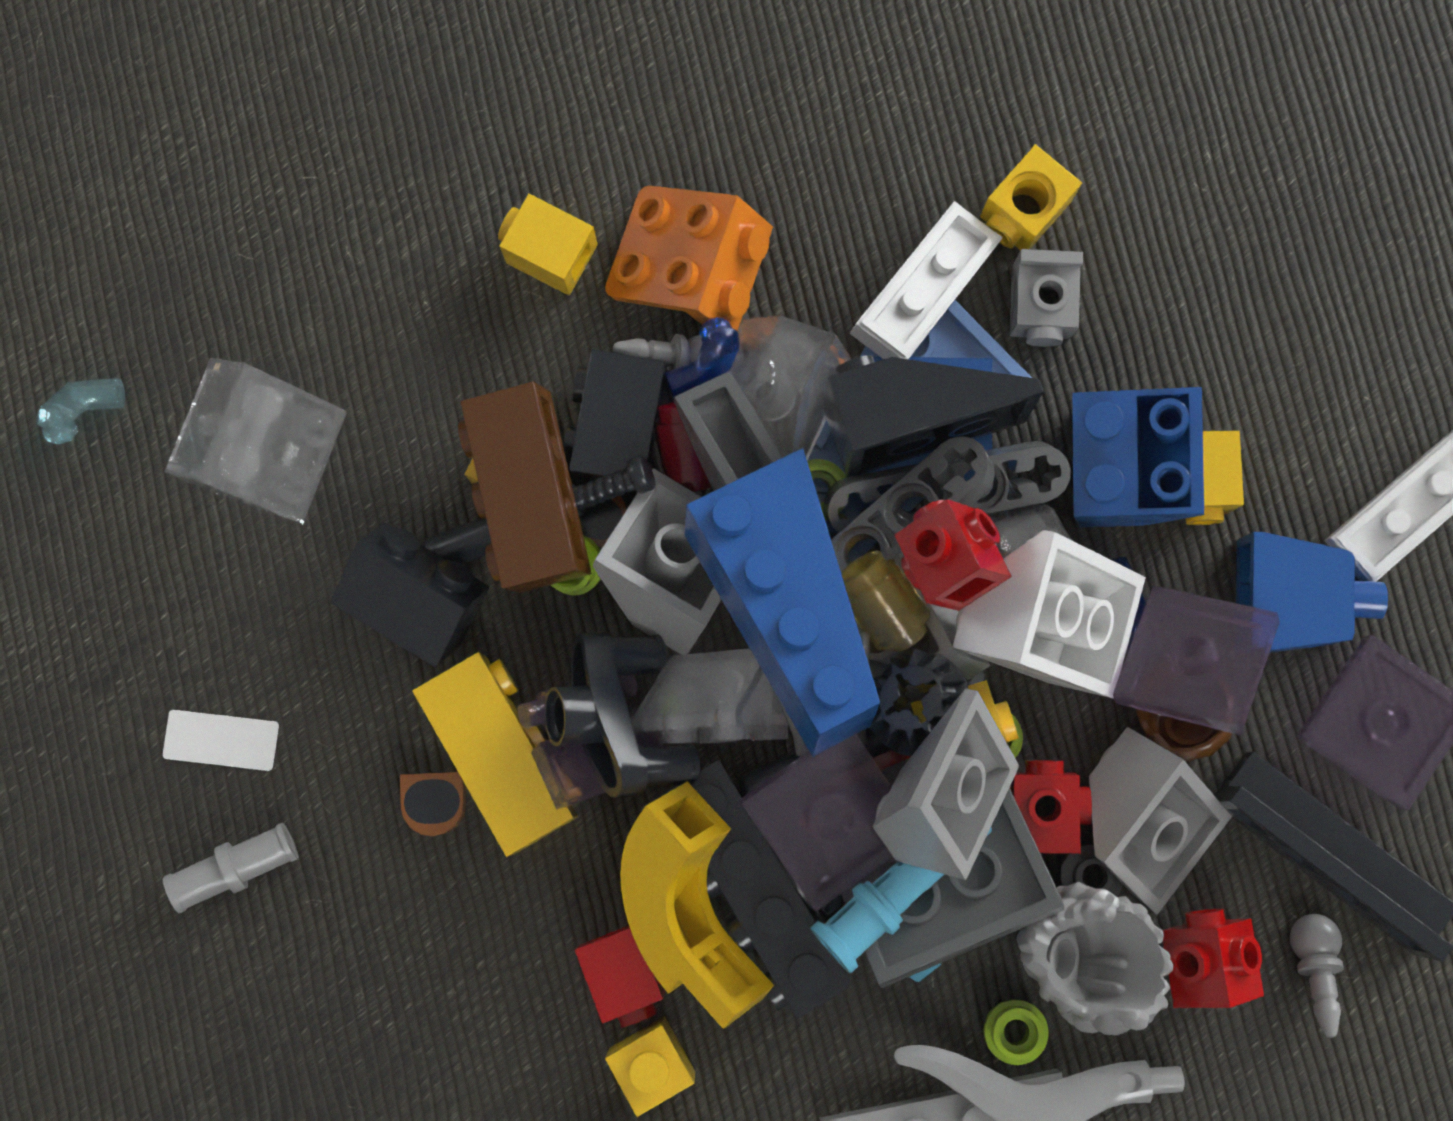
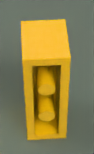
(492, 750)

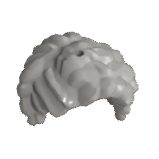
(1098, 961)

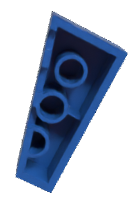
(785, 591)

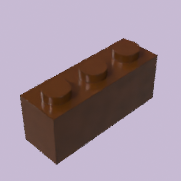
(523, 488)

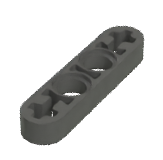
(1019, 458)
(880, 519)

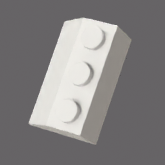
(1057, 616)

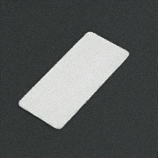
(220, 740)

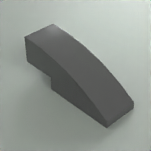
(725, 430)

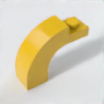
(671, 908)

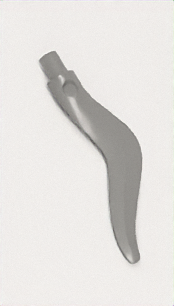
(1064, 1099)

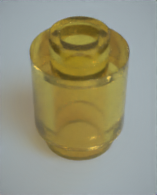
(885, 602)

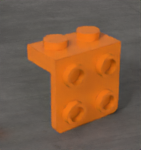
(690, 253)

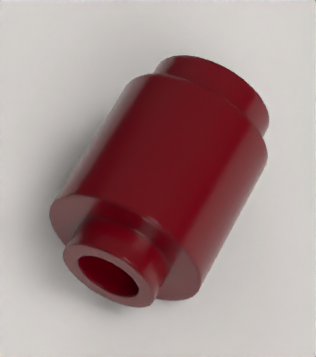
(677, 452)

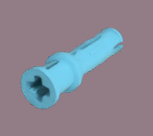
(873, 912)

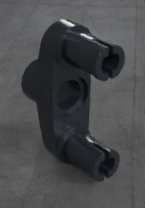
(597, 716)

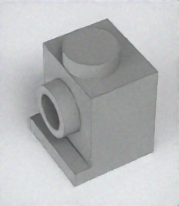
(1051, 272)

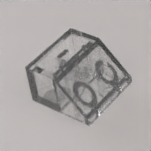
(256, 439)
(712, 694)

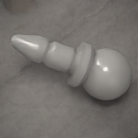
(674, 354)
(1317, 944)

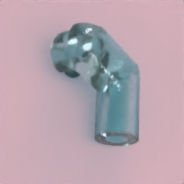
(74, 398)

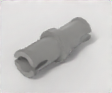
(230, 868)

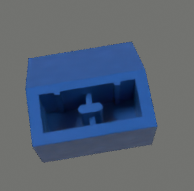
(1137, 456)

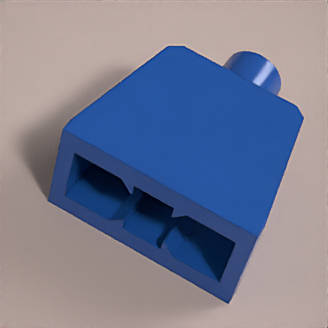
(1308, 587)

